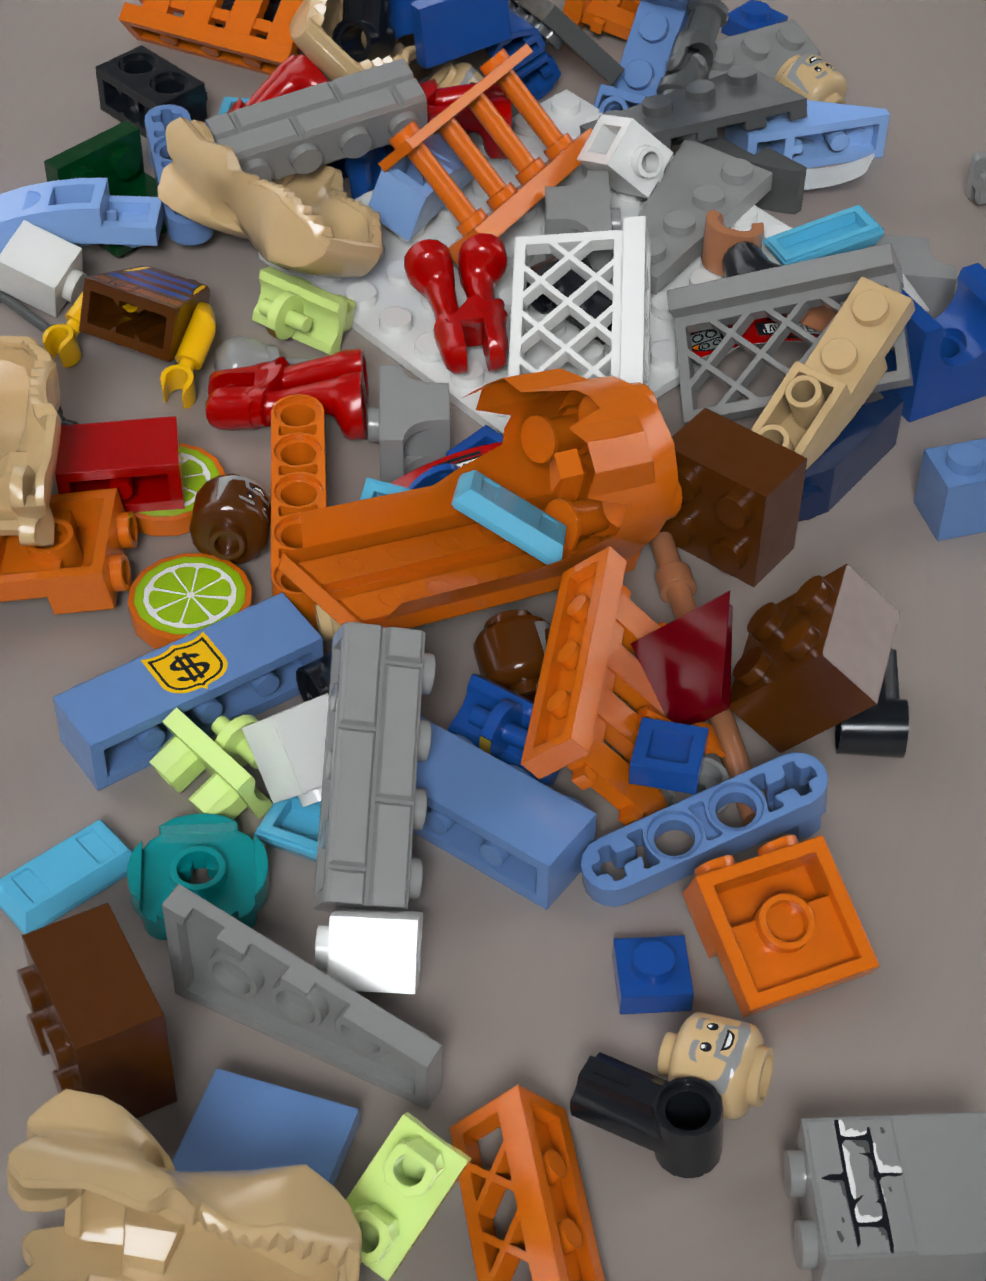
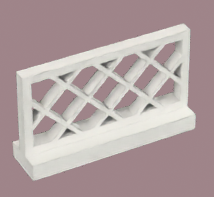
(627, 314)

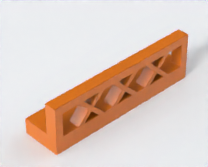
(547, 1188)

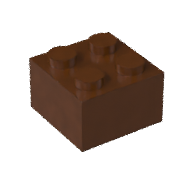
(736, 497)
(814, 658)
(97, 1012)

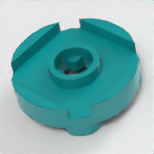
(194, 843)

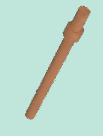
(677, 589)

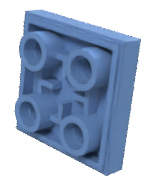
(265, 1126)

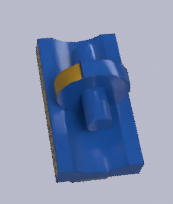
(496, 722)

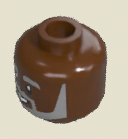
(231, 518)
(513, 650)

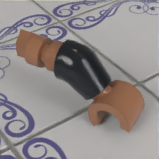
(739, 252)

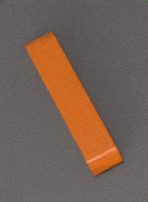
(296, 484)

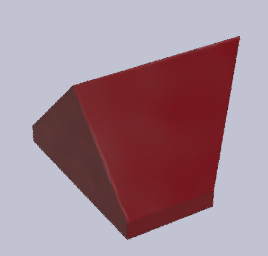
(691, 662)

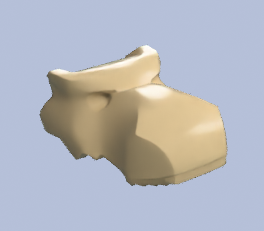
(313, 31)
(292, 222)
(28, 439)
(147, 1222)

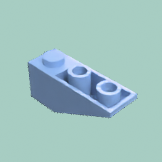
(405, 196)

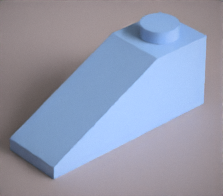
(825, 137)

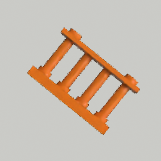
(533, 174)

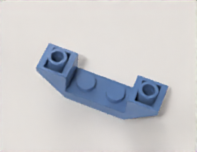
(644, 54)

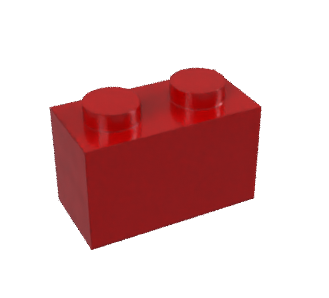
(130, 455)

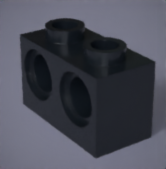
(144, 80)

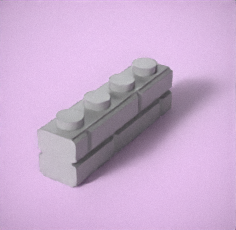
(323, 122)
(372, 769)

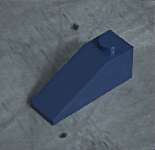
(851, 456)

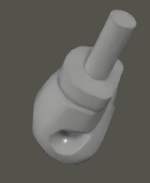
(244, 352)

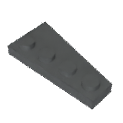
(561, 30)
(704, 105)

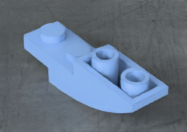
(82, 213)

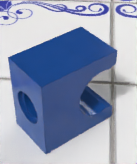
(450, 27)
(946, 351)

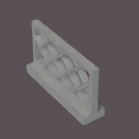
(769, 294)

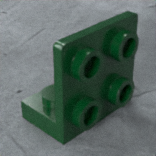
(108, 155)

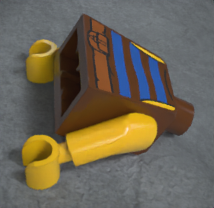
(145, 313)

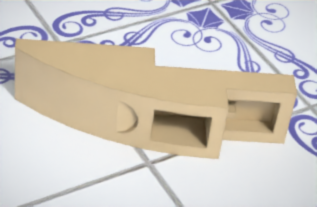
(839, 375)

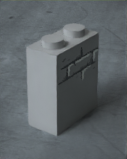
(890, 1197)

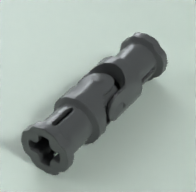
(694, 47)

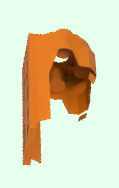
(572, 448)

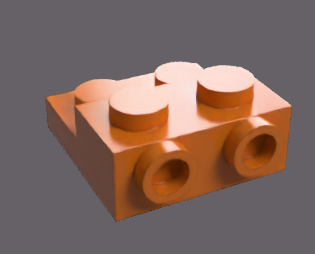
(87, 556)
(779, 923)

